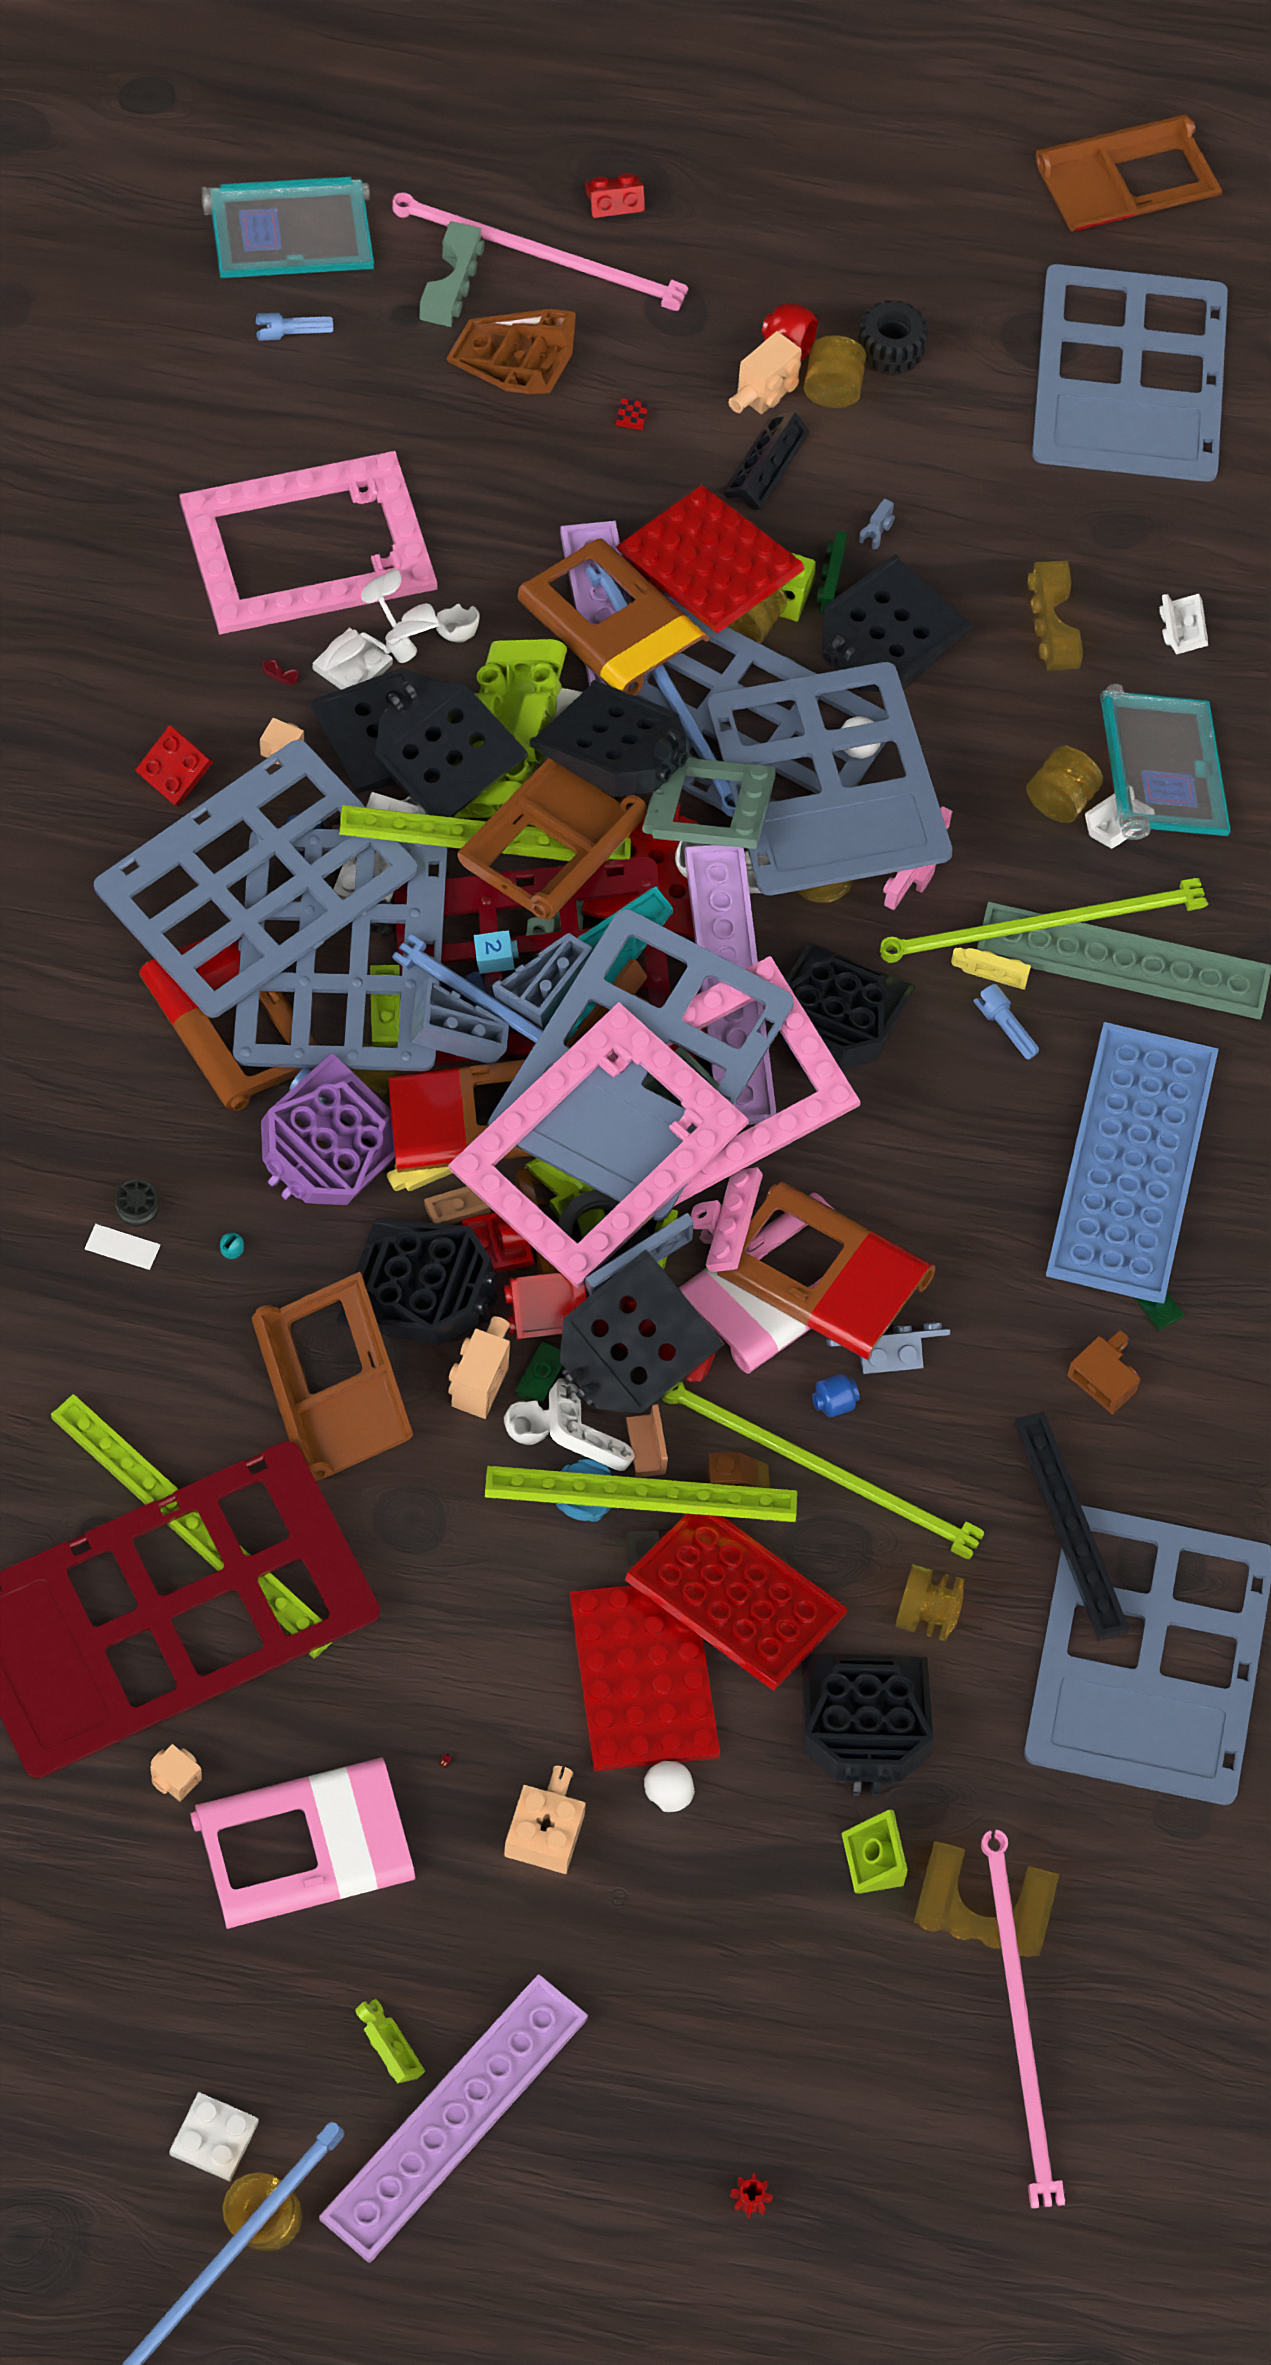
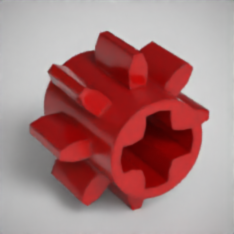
(742, 2195)

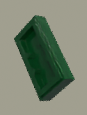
(540, 1374)

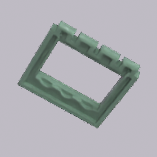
(748, 813)

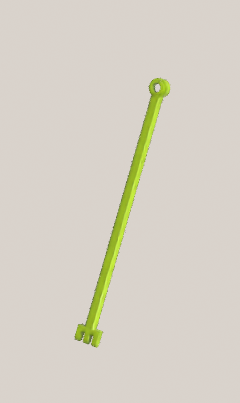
(1188, 893)
(825, 1468)

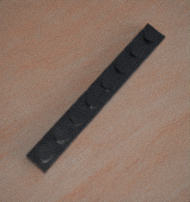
(1071, 1526)

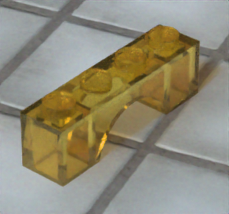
(1060, 643)

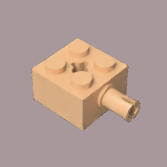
(767, 374)
(481, 1369)
(551, 1810)

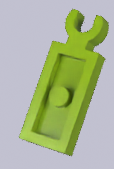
(389, 2043)

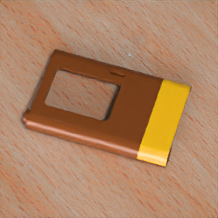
(628, 641)

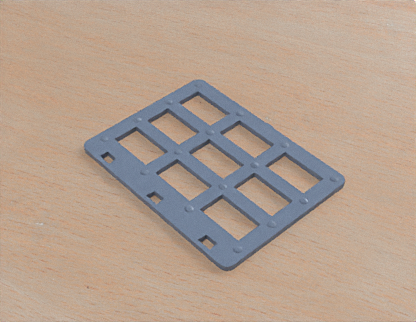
(789, 722)
(227, 808)
(422, 918)

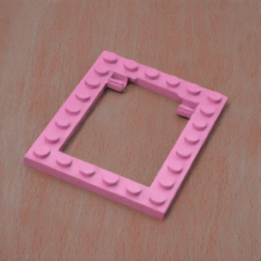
(384, 481)
(631, 1041)
(830, 1101)

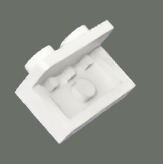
(1184, 623)
(1104, 823)

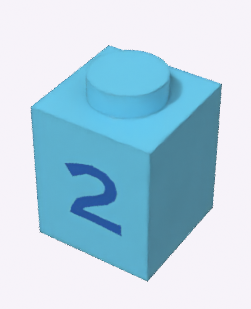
(495, 952)

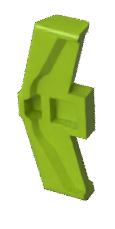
(566, 1189)

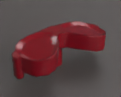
(274, 671)

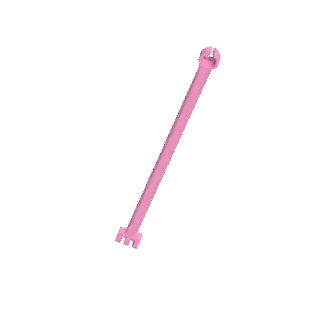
(671, 295)
(1044, 2182)

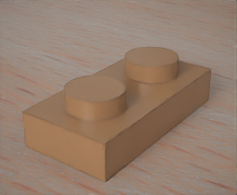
(454, 1206)

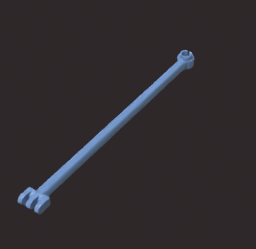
(669, 691)
(464, 987)
(327, 2139)

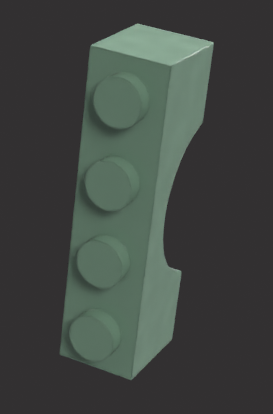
(443, 297)

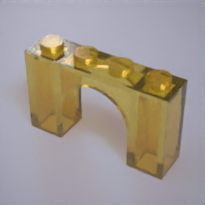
(943, 1910)

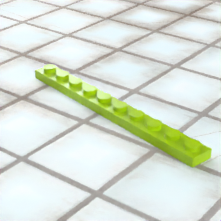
(450, 832)
(641, 1493)

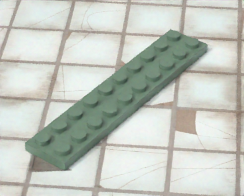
(1135, 963)

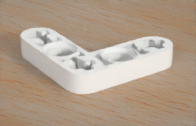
(572, 1434)

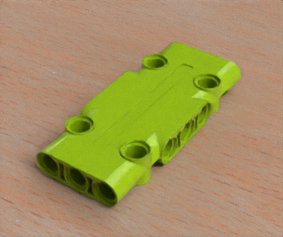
(521, 692)

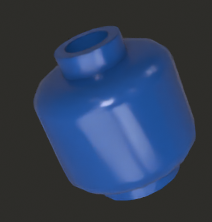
(835, 1395)

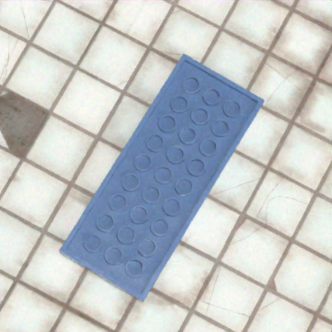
(1132, 1163)

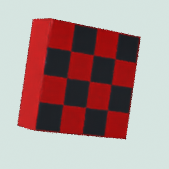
(632, 414)

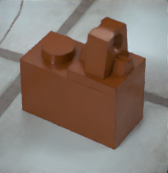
(1103, 1374)

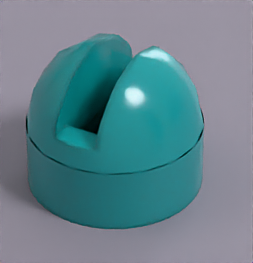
(236, 1247)

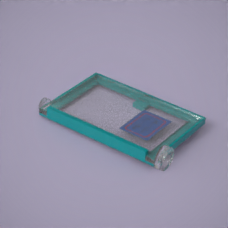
(290, 226)
(1163, 764)

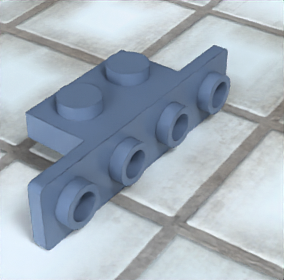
(899, 1348)

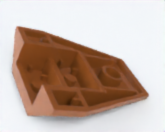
(517, 349)

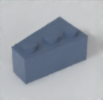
(542, 984)
(456, 1027)

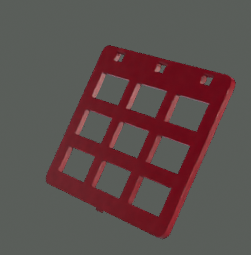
(475, 895)

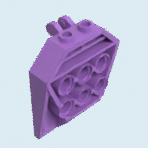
(293, 1151)

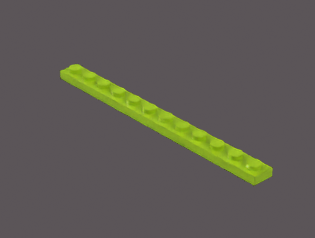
(151, 1485)

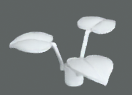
(397, 641)

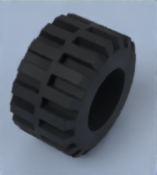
(895, 320)

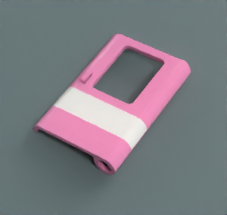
(744, 1321)
(351, 1830)

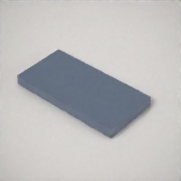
(658, 1245)

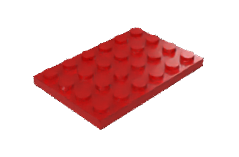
(710, 558)
(737, 1596)
(641, 1681)

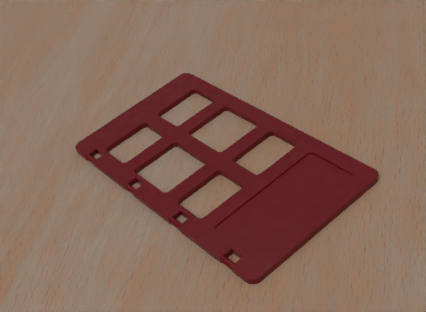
(54, 1671)

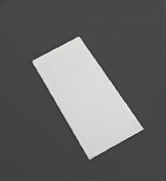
(122, 1246)

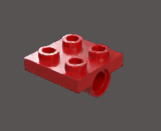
(174, 766)
(501, 1242)

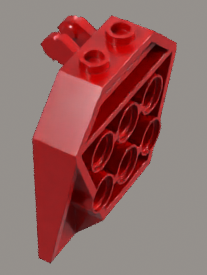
(670, 880)

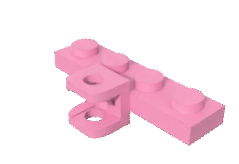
(898, 886)
(728, 1221)

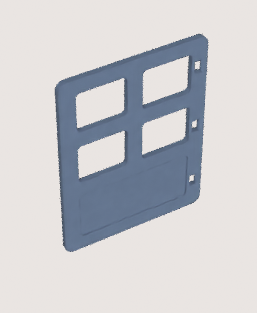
(1125, 423)
(841, 829)
(613, 1127)
(1136, 1721)

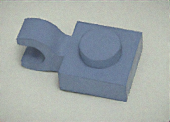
(880, 520)

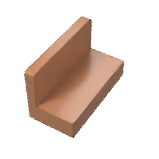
(648, 1443)

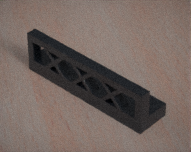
(768, 461)

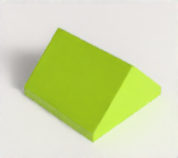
(875, 1854)

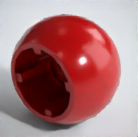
(794, 323)

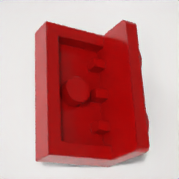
(615, 195)

